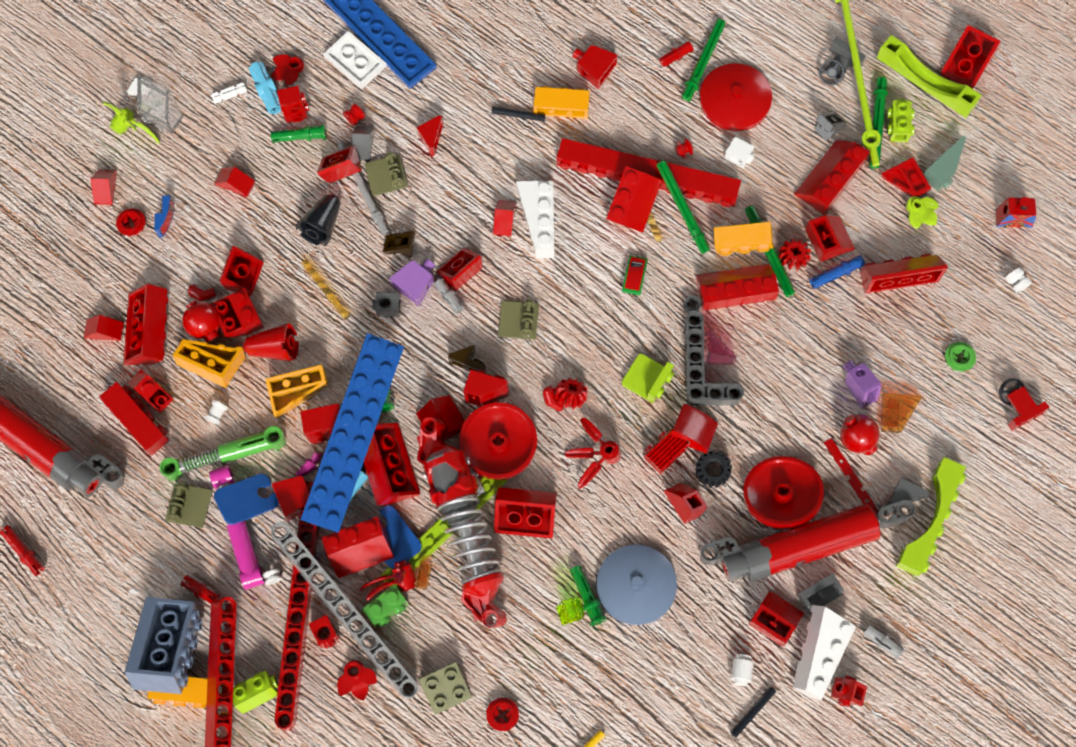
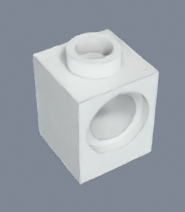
(740, 153)

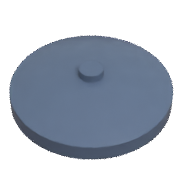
(636, 585)

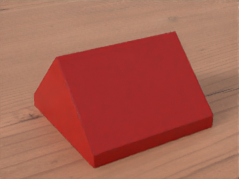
(339, 165)
(460, 268)
(240, 271)
(446, 410)

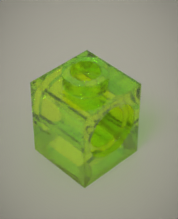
(570, 610)

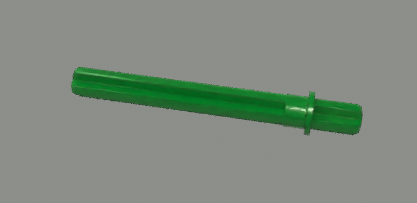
(692, 83)
(878, 113)
(683, 207)
(772, 257)

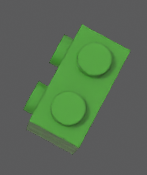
(385, 606)

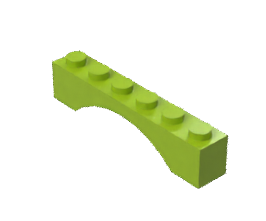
(954, 95)
(946, 481)

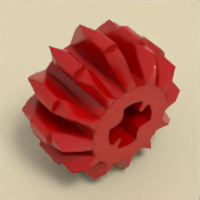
(794, 247)
(571, 393)

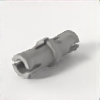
(449, 296)
(883, 641)

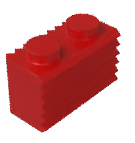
(665, 451)

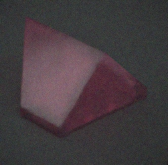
(717, 352)

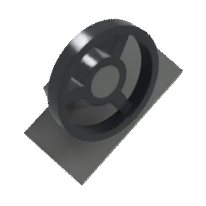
(840, 63)

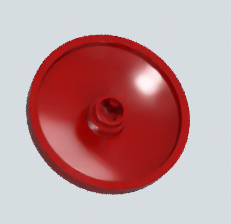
(735, 97)
(498, 440)
(783, 492)

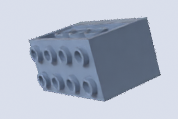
(163, 645)

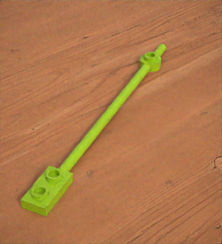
(869, 133)

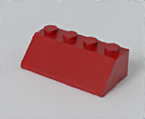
(832, 175)
(902, 273)
(737, 287)
(145, 326)
(389, 466)

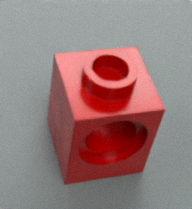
(320, 624)

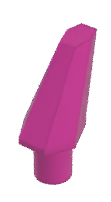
(309, 465)

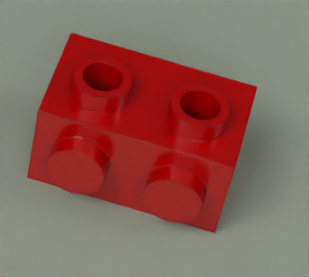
(293, 104)

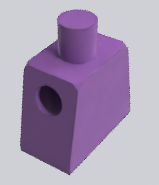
(414, 280)
(862, 383)

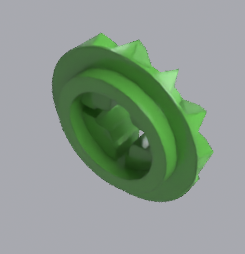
(968, 354)

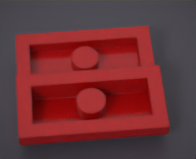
(695, 427)

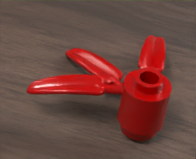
(594, 468)
(402, 575)

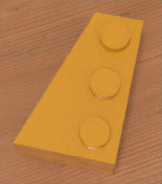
(209, 361)
(294, 388)

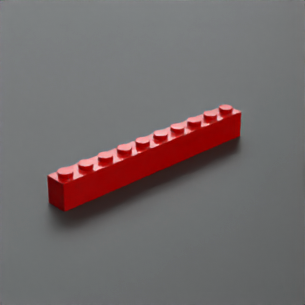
(611, 164)

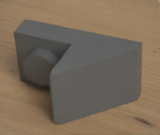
(829, 125)

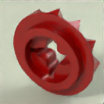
(123, 221)
(512, 715)

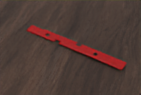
(847, 470)

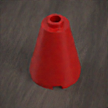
(274, 343)

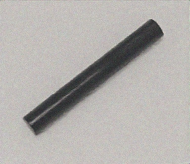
(519, 114)
(753, 712)

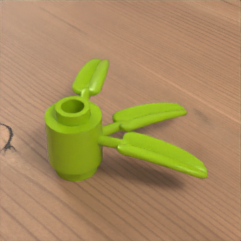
(123, 120)

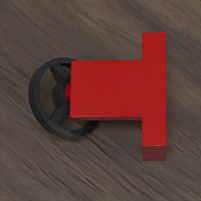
(1022, 403)

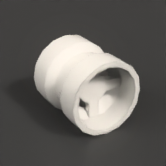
(1018, 280)

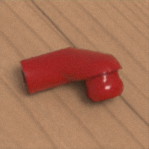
(199, 294)
(549, 398)

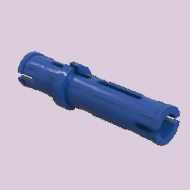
(844, 268)

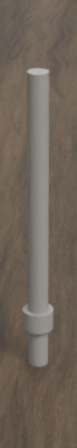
(376, 215)

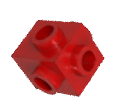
(848, 691)

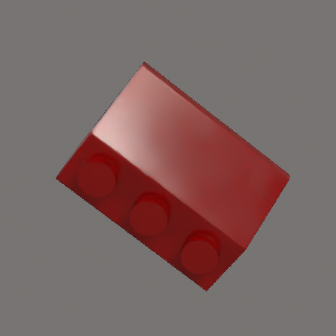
(634, 199)
(525, 512)
(358, 547)

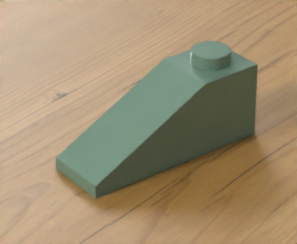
(943, 169)

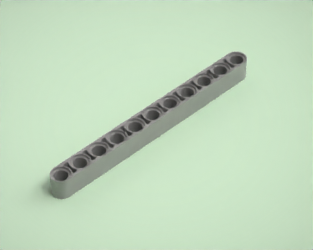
(346, 620)

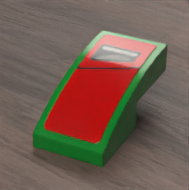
(634, 275)

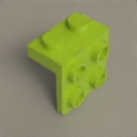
(648, 378)

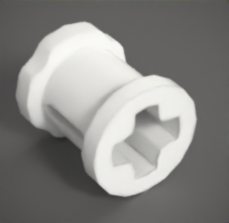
(215, 412)

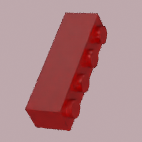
(133, 418)

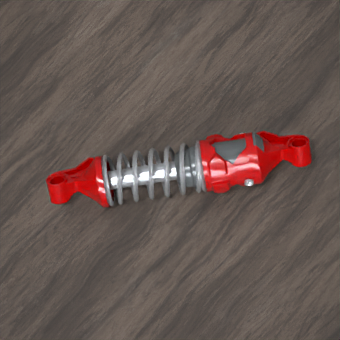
(455, 495)

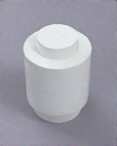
(742, 669)

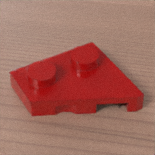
(907, 178)

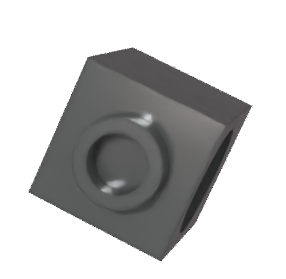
(392, 310)

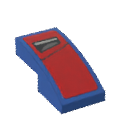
(164, 219)

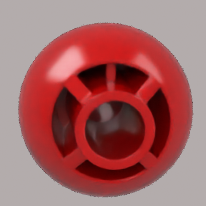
(201, 321)
(860, 434)

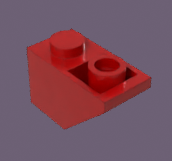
(150, 391)
(686, 502)

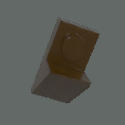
(400, 243)
(463, 359)

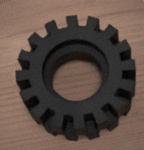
(718, 458)

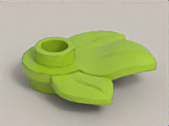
(924, 213)

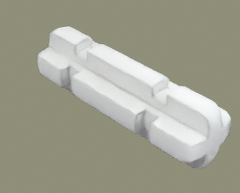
(228, 92)

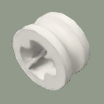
(272, 576)

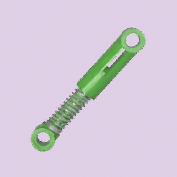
(225, 452)

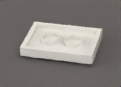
(354, 60)

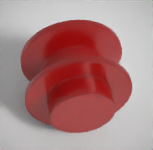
(686, 147)

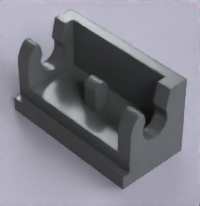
(821, 593)

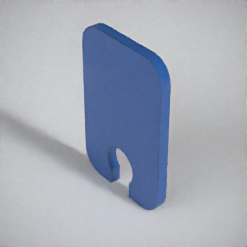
(241, 501)
(401, 538)

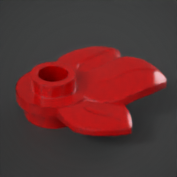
(285, 68)
(357, 683)

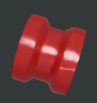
(354, 114)

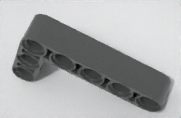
(698, 367)

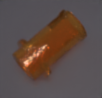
(423, 576)

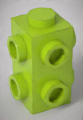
(900, 120)
(254, 691)

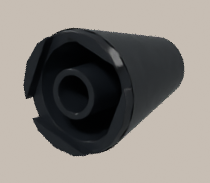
(319, 221)

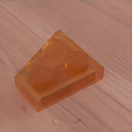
(897, 411)

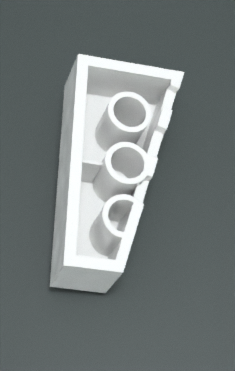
(538, 210)
(822, 651)

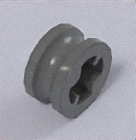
(691, 298)

